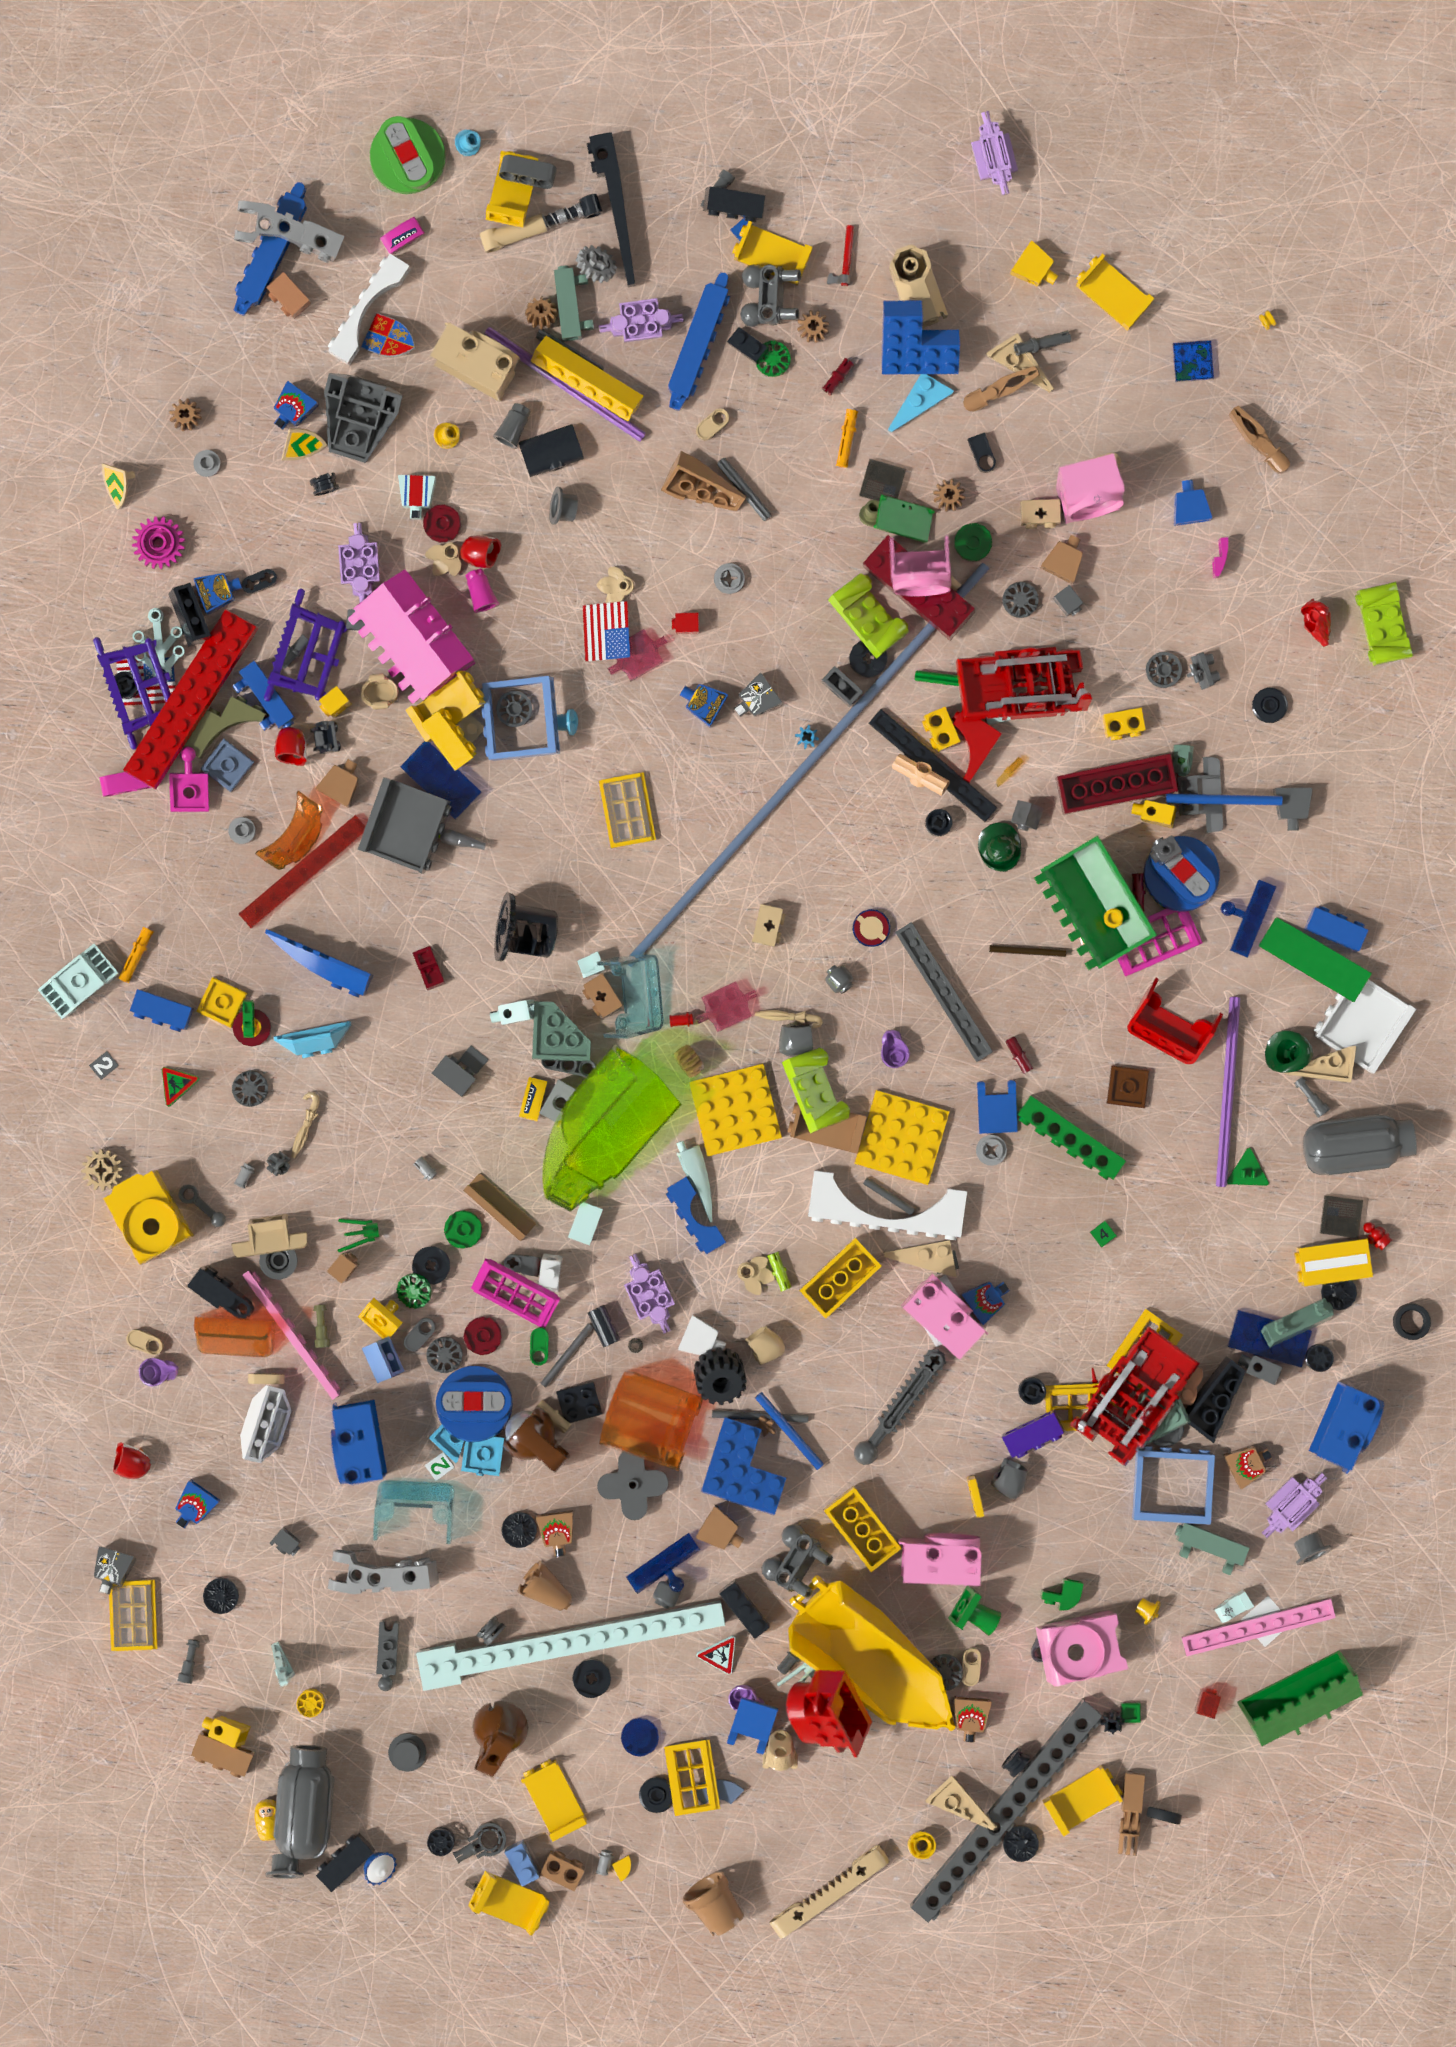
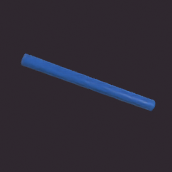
(1223, 799)

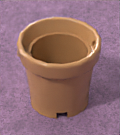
(714, 1903)

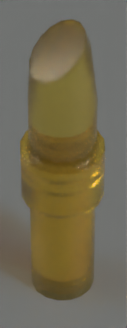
(1009, 771)

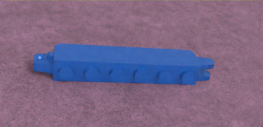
(269, 254)
(697, 341)

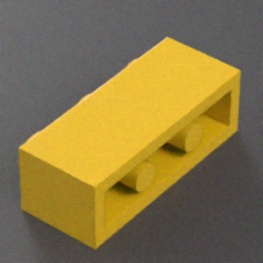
(449, 738)

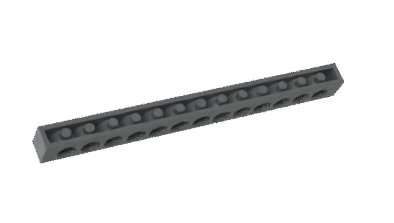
(1044, 1755)

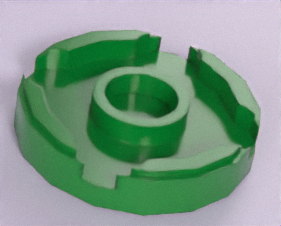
(973, 542)
(463, 1229)

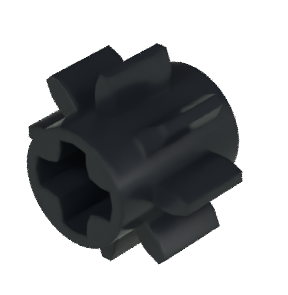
(1112, 1721)

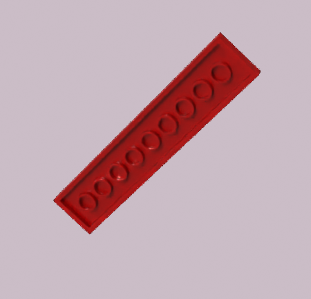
(190, 699)

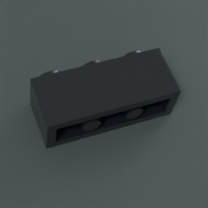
(733, 204)
(189, 614)
(744, 1609)
(344, 1861)

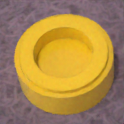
(1113, 918)

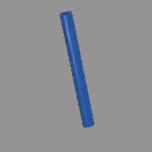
(789, 1431)

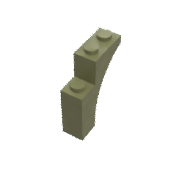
(213, 725)

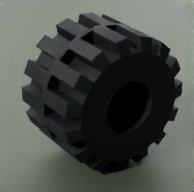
(720, 1376)

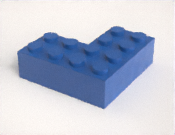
(914, 350)
(732, 1476)

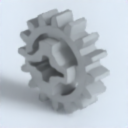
(596, 264)

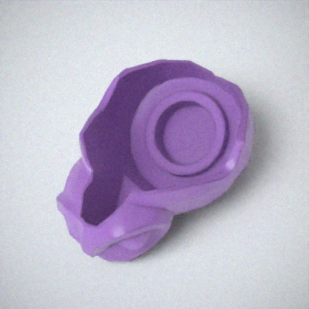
(894, 1050)
(155, 1371)
(742, 1691)

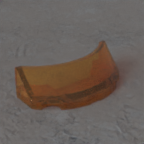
(298, 836)

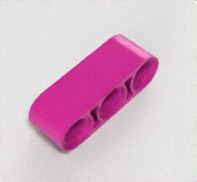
(120, 784)

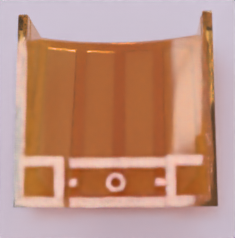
(650, 1420)

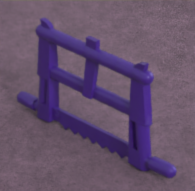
(319, 621)
(128, 653)

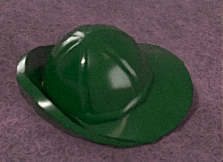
(999, 847)
(1288, 1052)

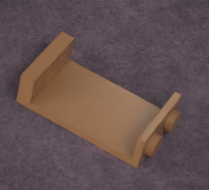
(841, 1136)

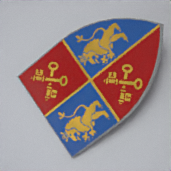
(388, 337)

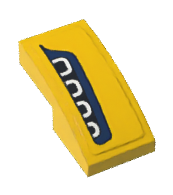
(533, 1099)

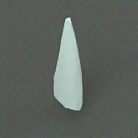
(695, 1169)

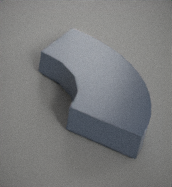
(727, 1791)

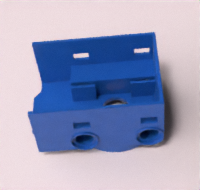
(1347, 1426)
(353, 1451)

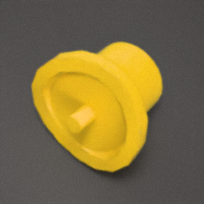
(446, 435)
(1148, 1610)

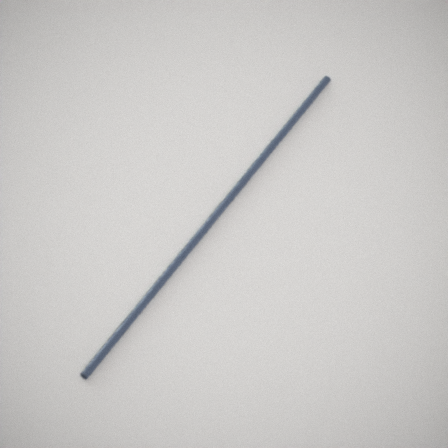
(799, 773)

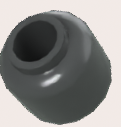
(839, 979)
(664, 1595)

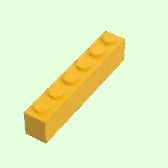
(586, 378)

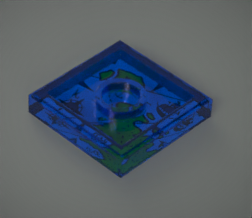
(1193, 361)

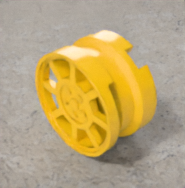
(310, 1703)

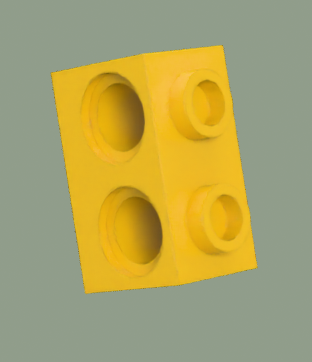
(334, 702)
(1122, 719)
(945, 728)

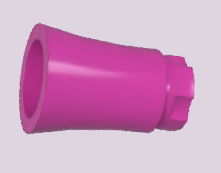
(480, 591)

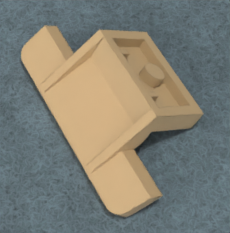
(269, 1236)

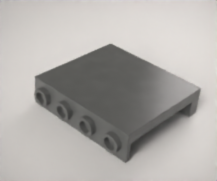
(405, 825)

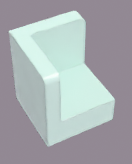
(589, 965)

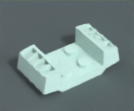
(78, 981)

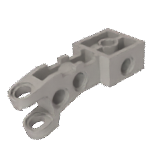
(301, 234)
(397, 1576)

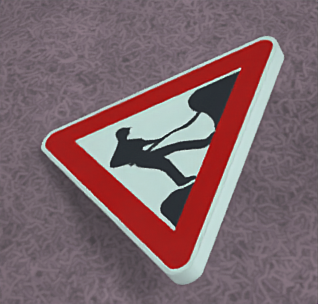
(720, 1655)

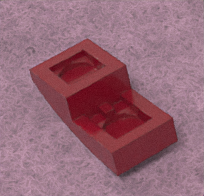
(428, 968)

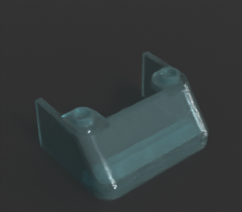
(640, 995)
(415, 1494)

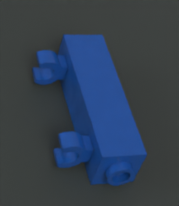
(276, 707)

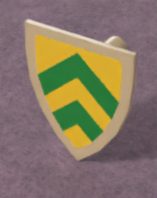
(302, 444)
(116, 483)

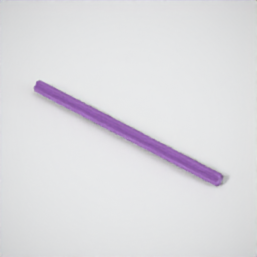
(526, 358)
(1228, 1091)

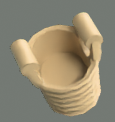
(379, 691)
(780, 1752)

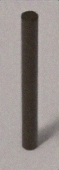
(1027, 950)

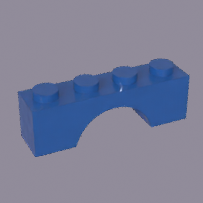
(708, 1236)

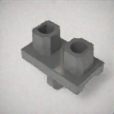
(1201, 671)

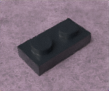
(747, 345)

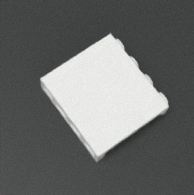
(1369, 1023)

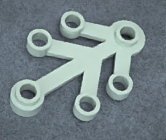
(161, 648)

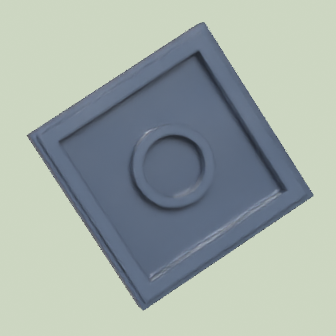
(227, 765)

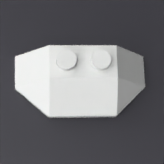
(265, 1424)

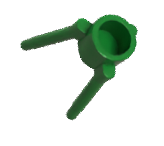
(370, 1231)

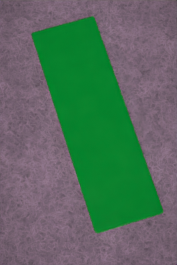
(1315, 959)

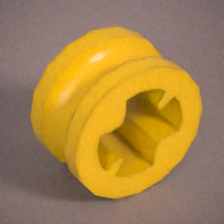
(1267, 320)

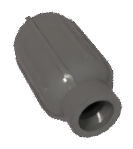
(1357, 1144)
(304, 1803)

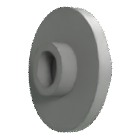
(206, 463)
(241, 830)

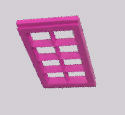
(1187, 924)
(483, 1276)

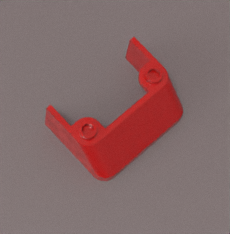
(1168, 1031)

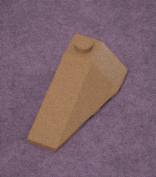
(696, 481)

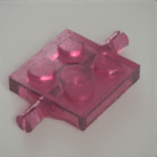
(643, 656)
(726, 1006)

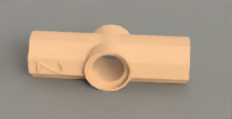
(920, 774)

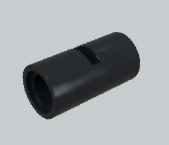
(602, 1324)

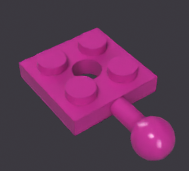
(197, 781)

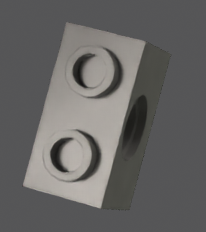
(550, 1109)

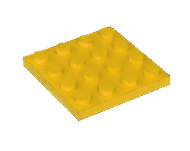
(735, 1110)
(901, 1137)

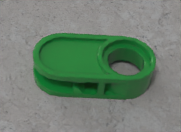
(248, 1019)
(539, 1342)

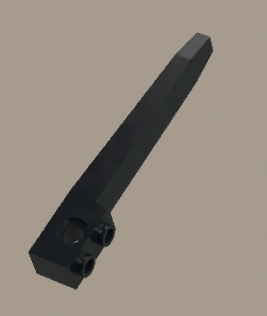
(610, 170)

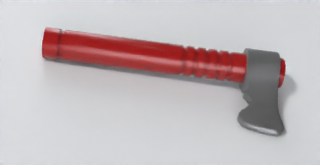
(844, 279)

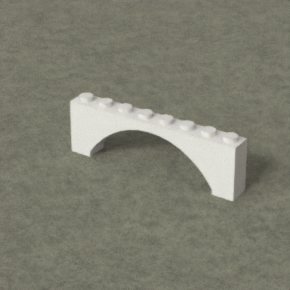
(941, 1218)

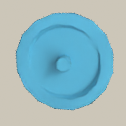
(467, 142)
(568, 722)

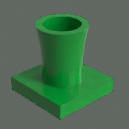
(970, 1610)

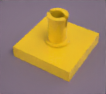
(381, 1318)

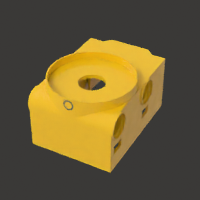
(142, 1199)

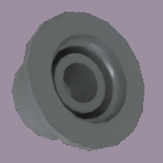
(562, 506)
(279, 1264)
(1310, 1548)
(407, 1752)
(284, 1868)

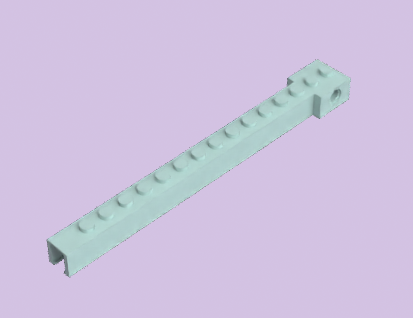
(446, 1665)

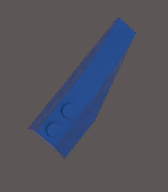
(325, 966)

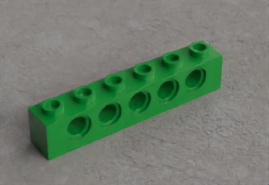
(1114, 1161)

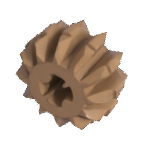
(541, 313)
(819, 329)
(177, 414)
(955, 498)
(689, 1061)

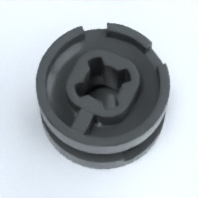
(487, 1630)

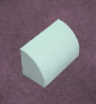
(585, 1223)

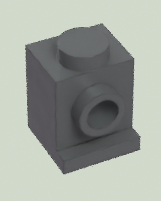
(286, 1542)

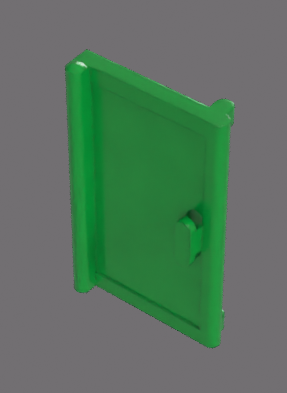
(897, 518)

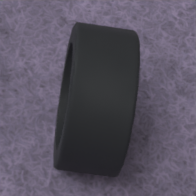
(1397, 1321)

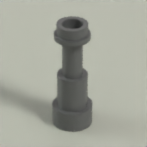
(724, 180)
(1313, 1099)
(188, 1664)

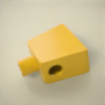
(1034, 266)
(1164, 814)
(233, 1733)

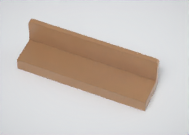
(499, 1207)

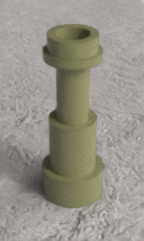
(321, 1330)

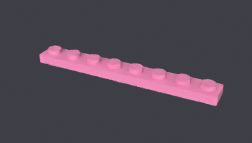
(287, 1327)
(1258, 1627)

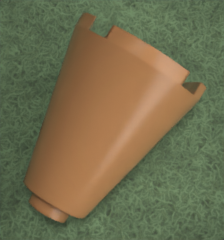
(545, 1588)

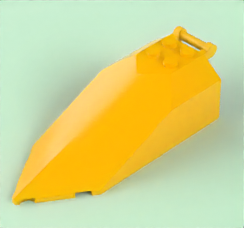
(888, 1672)

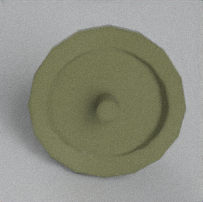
(869, 513)

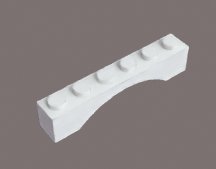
(390, 275)

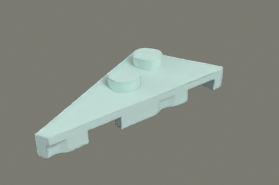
(283, 1668)

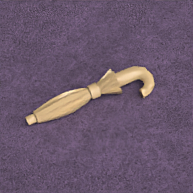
(801, 1017)
(311, 1114)

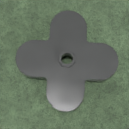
(633, 1500)

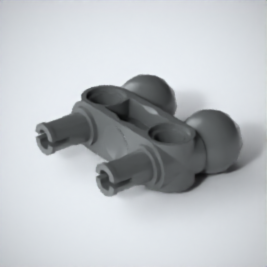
(770, 295)
(796, 1562)

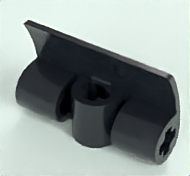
(551, 450)

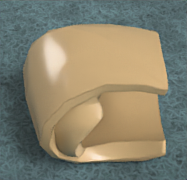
(766, 1345)

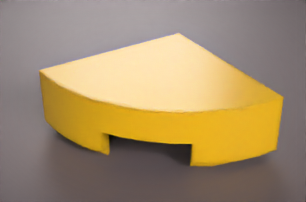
(622, 1867)

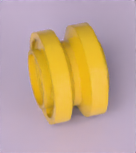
(930, 1847)

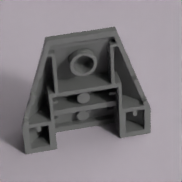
(358, 414)

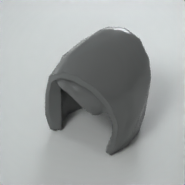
(795, 1039)
(1010, 1479)

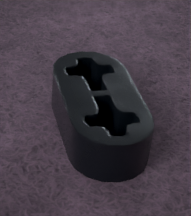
(261, 585)

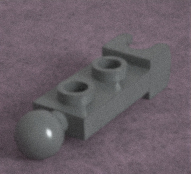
(387, 1654)

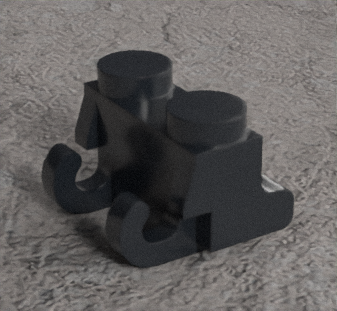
(325, 737)

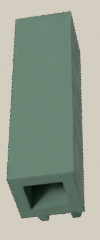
(567, 303)
(1297, 1322)
(1212, 1543)

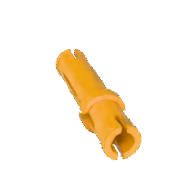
(847, 437)
(136, 954)

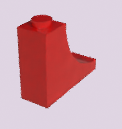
(979, 740)

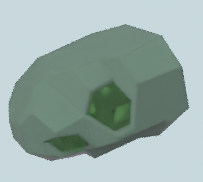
(1182, 759)

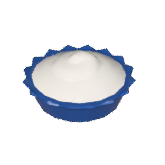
(379, 1868)

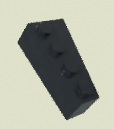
(1215, 1399)

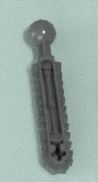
(866, 1451)

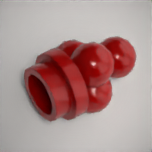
(1377, 1235)

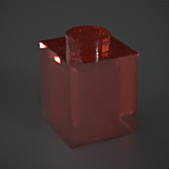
(1207, 1702)

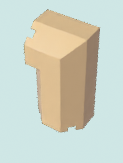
(915, 281)

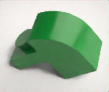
(1067, 1598)

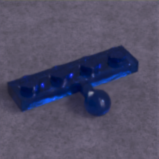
(1251, 917)
(663, 1564)

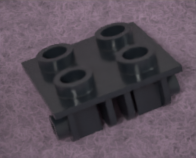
(579, 1402)

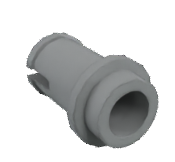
(427, 1171)
(244, 1175)
(604, 1862)

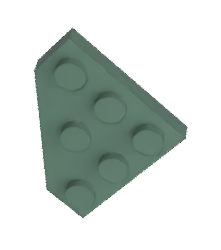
(557, 1036)
(1175, 1419)

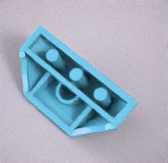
(314, 1039)

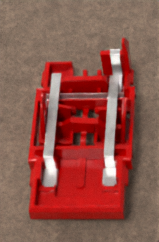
(989, 692)
(1156, 1366)

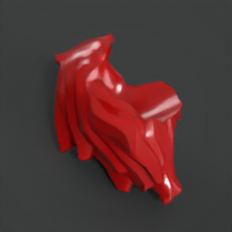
(1317, 620)

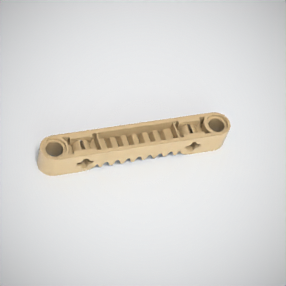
(787, 1922)

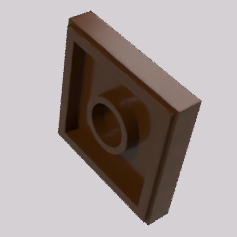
(1127, 1087)

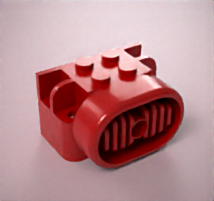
(828, 1712)

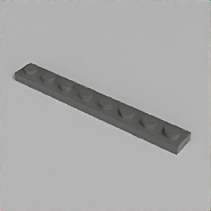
(943, 992)

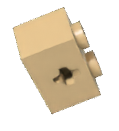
(1050, 508)
(766, 914)

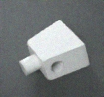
(550, 1271)
(700, 1338)

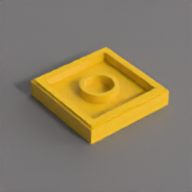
(221, 1002)
(975, 1497)

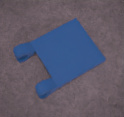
(998, 1111)
(754, 1721)

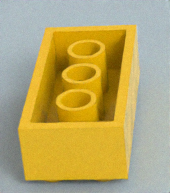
(840, 1278)
(862, 1528)

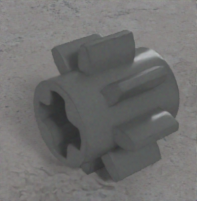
(278, 1163)

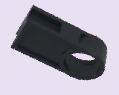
(980, 447)

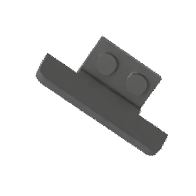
(1204, 784)

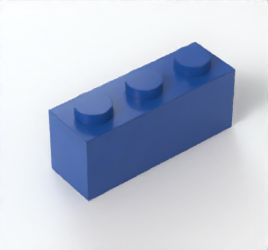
(1336, 928)
(161, 1010)

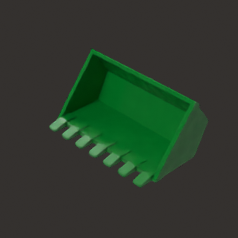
(1086, 888)
(1301, 1698)

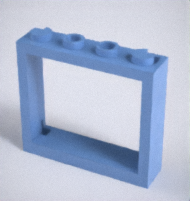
(550, 718)
(1166, 1452)

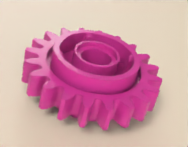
(167, 551)

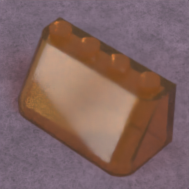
(234, 1335)

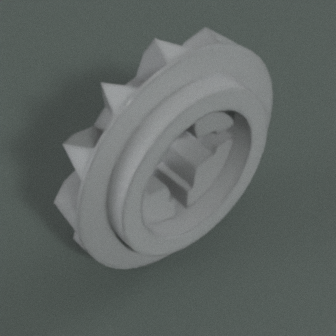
(722, 572)
(1000, 1150)

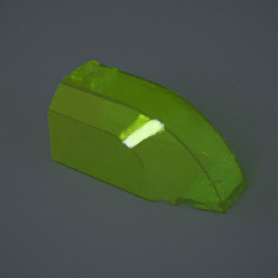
(604, 1127)

